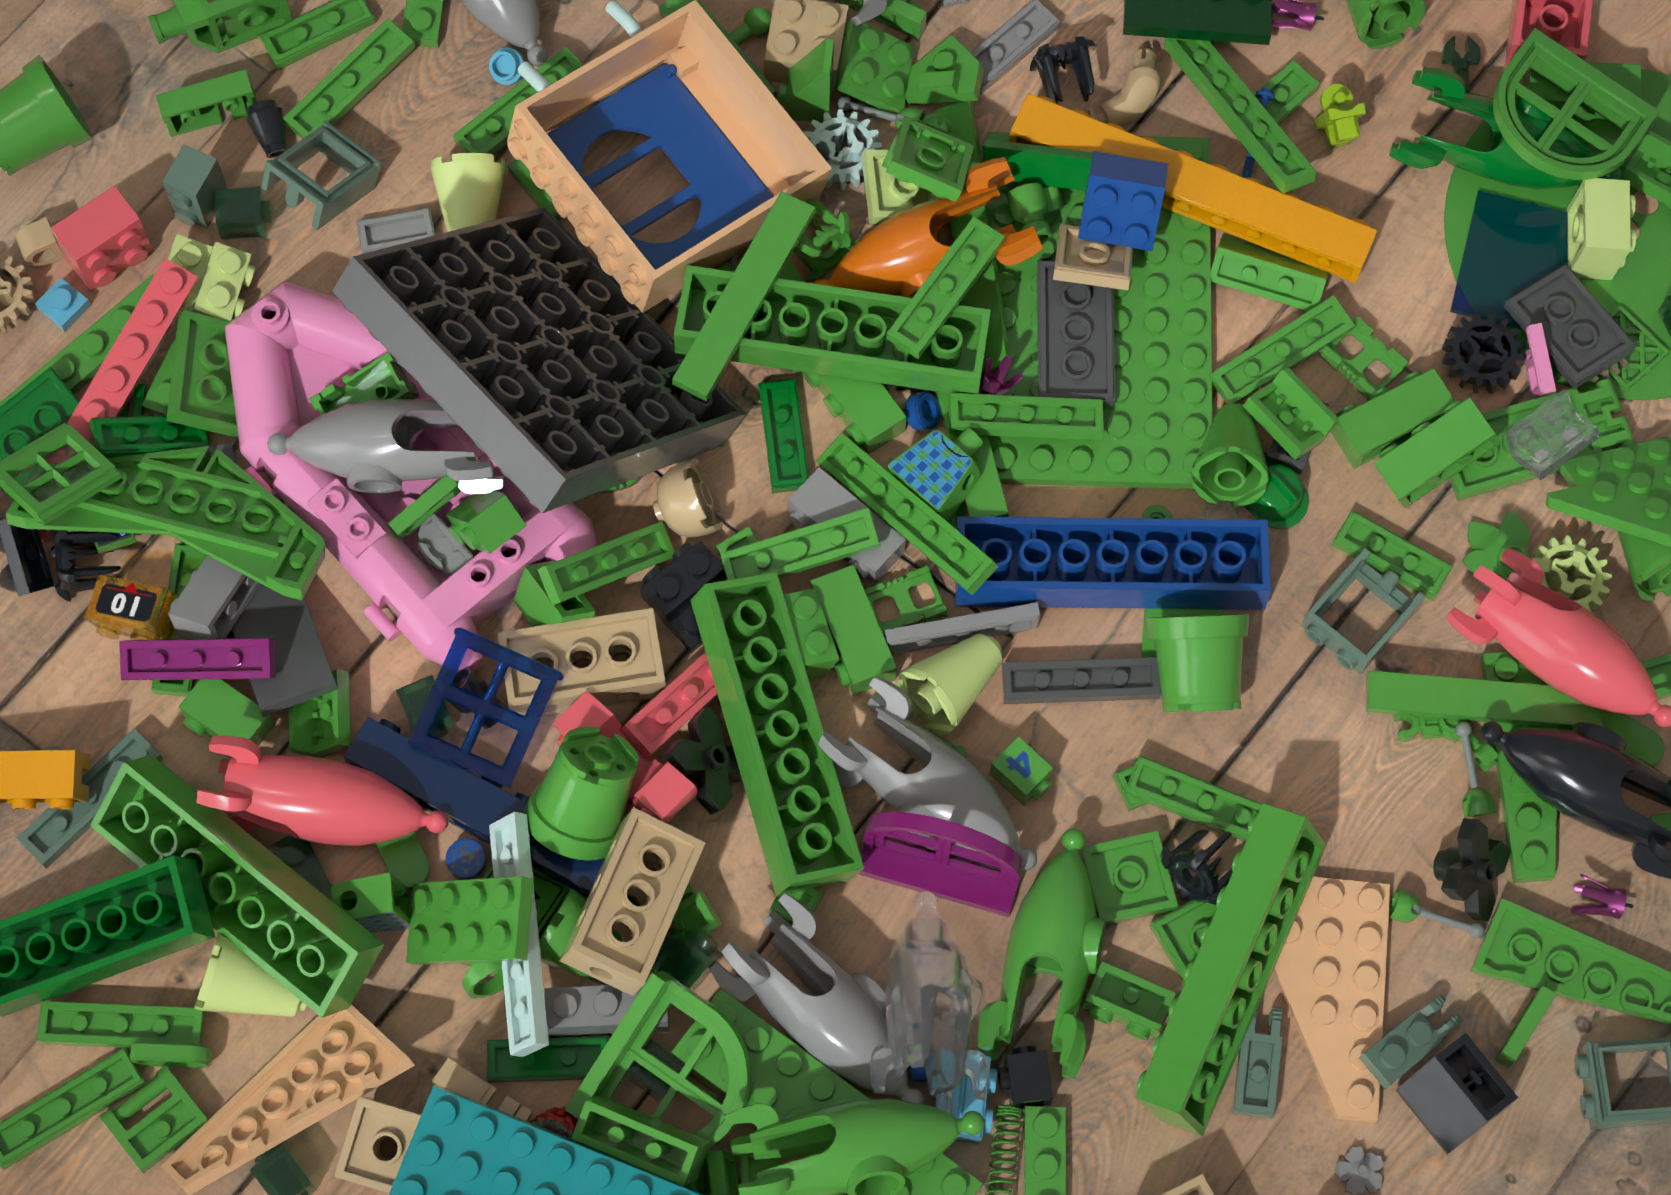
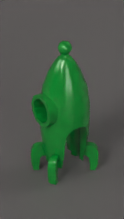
(1498, 160)

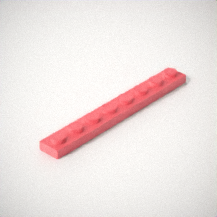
(134, 349)

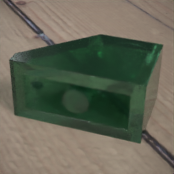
(687, 956)

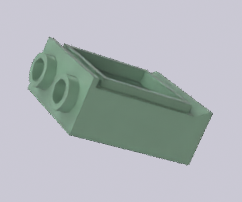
(342, 151)
(1384, 588)
(1596, 1100)

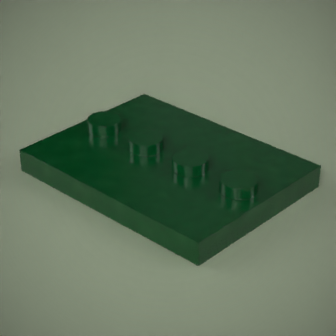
(1200, 20)

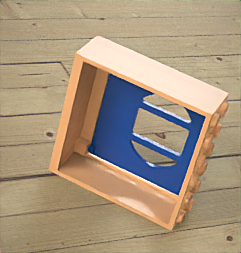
(708, 120)

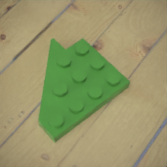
(1621, 489)

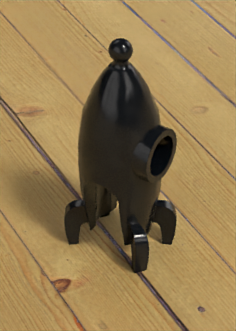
(1582, 779)

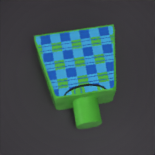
(940, 470)
(375, 902)

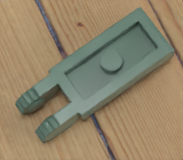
(1407, 1044)
(1259, 1069)

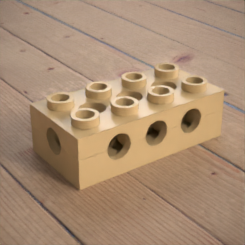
(592, 640)
(608, 909)
(361, 1154)

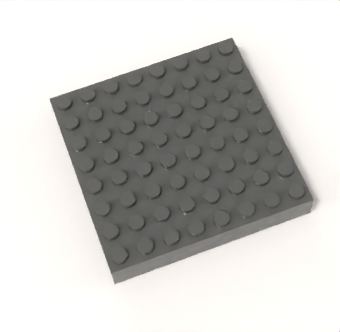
(535, 355)

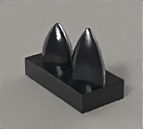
(27, 562)

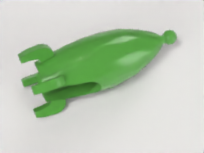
(1055, 936)
(861, 1145)

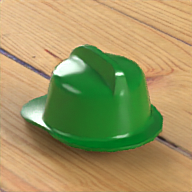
(1284, 499)

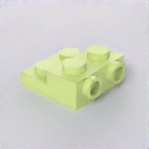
(886, 193)
(221, 276)

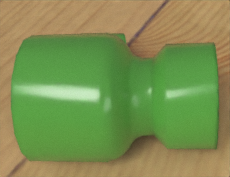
(1031, 204)

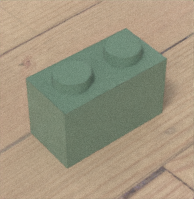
(192, 186)

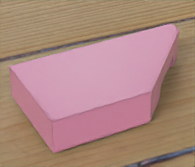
(1538, 363)

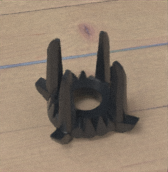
(1050, 58)
(67, 553)
(1205, 884)

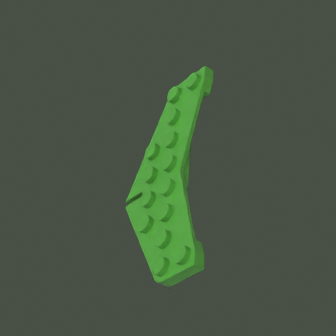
(210, 510)

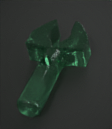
(1461, 65)

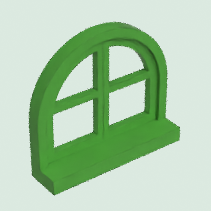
(1585, 86)
(633, 1033)

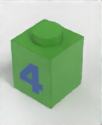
(1022, 771)

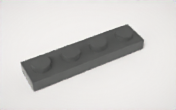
(1080, 680)

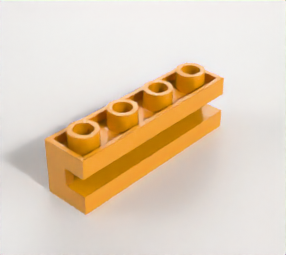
(43, 778)

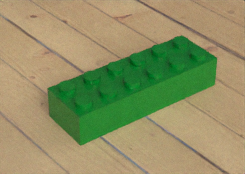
(101, 932)

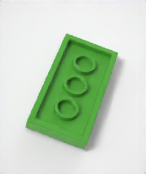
(470, 921)

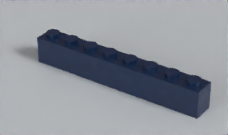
(465, 798)

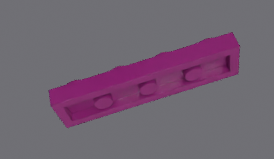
(197, 659)

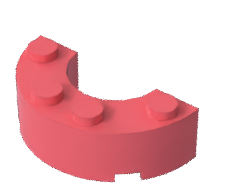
(656, 787)

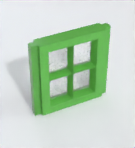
(56, 473)

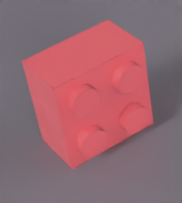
(1560, 20)
(102, 239)

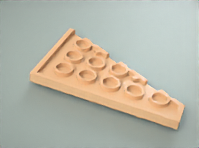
(1336, 987)

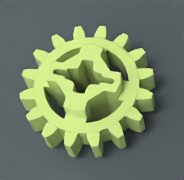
(1581, 567)

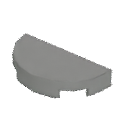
(441, 548)

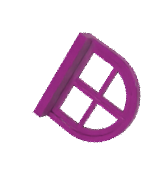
(937, 871)

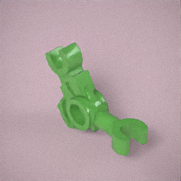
(1430, 727)

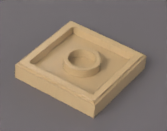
(1091, 261)

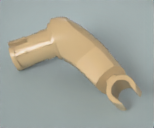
(1135, 95)

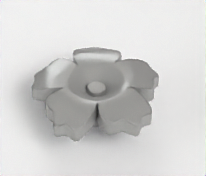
(1360, 1171)

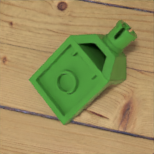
(221, 22)
(929, 156)

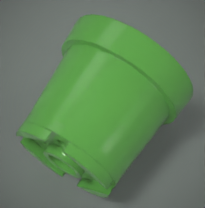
(37, 117)
(1199, 660)
(583, 794)

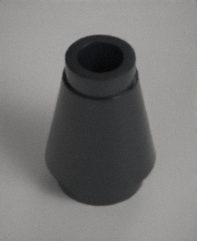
(268, 126)

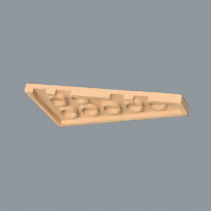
(301, 1085)

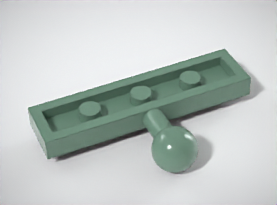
(59, 828)

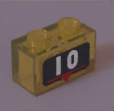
(130, 609)

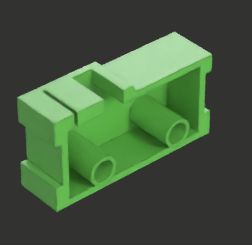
(197, 104)
(376, 381)

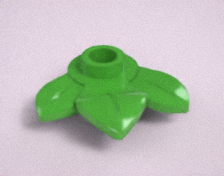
(1491, 542)

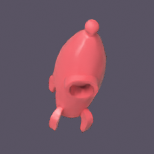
(1559, 641)
(312, 797)

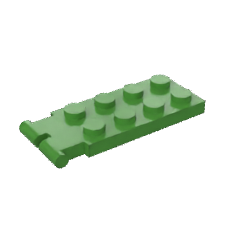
(1499, 470)

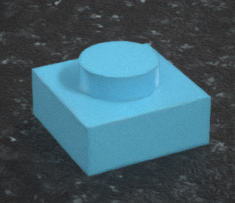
(63, 304)

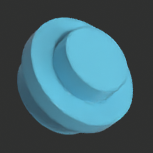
(505, 66)

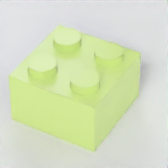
(1600, 228)

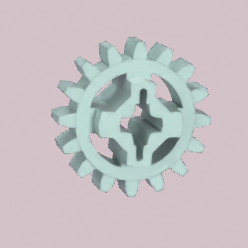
(832, 136)

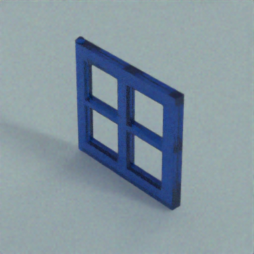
(484, 707)

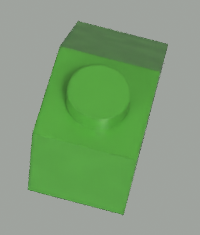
(536, 606)

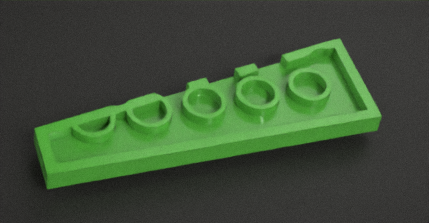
(1527, 818)
(1539, 951)

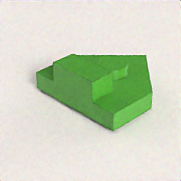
(945, 75)

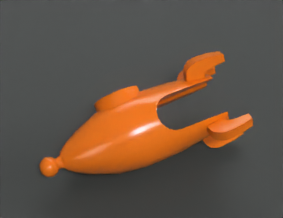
(906, 249)

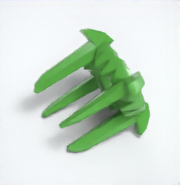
(837, 233)

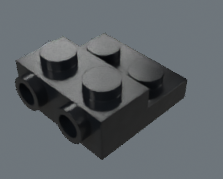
(672, 589)

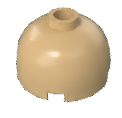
(687, 501)

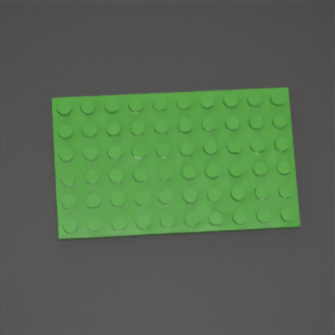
(1158, 355)

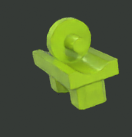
(1338, 117)

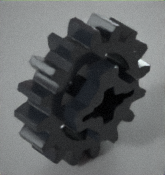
(1487, 336)

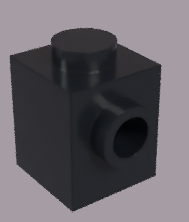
(1026, 1077)

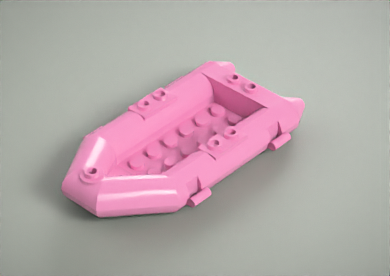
(291, 350)

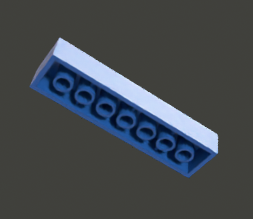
(1120, 563)

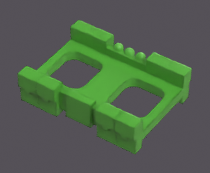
(1373, 351)
(899, 592)

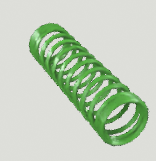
(1010, 1112)

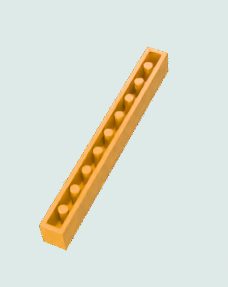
(1211, 192)

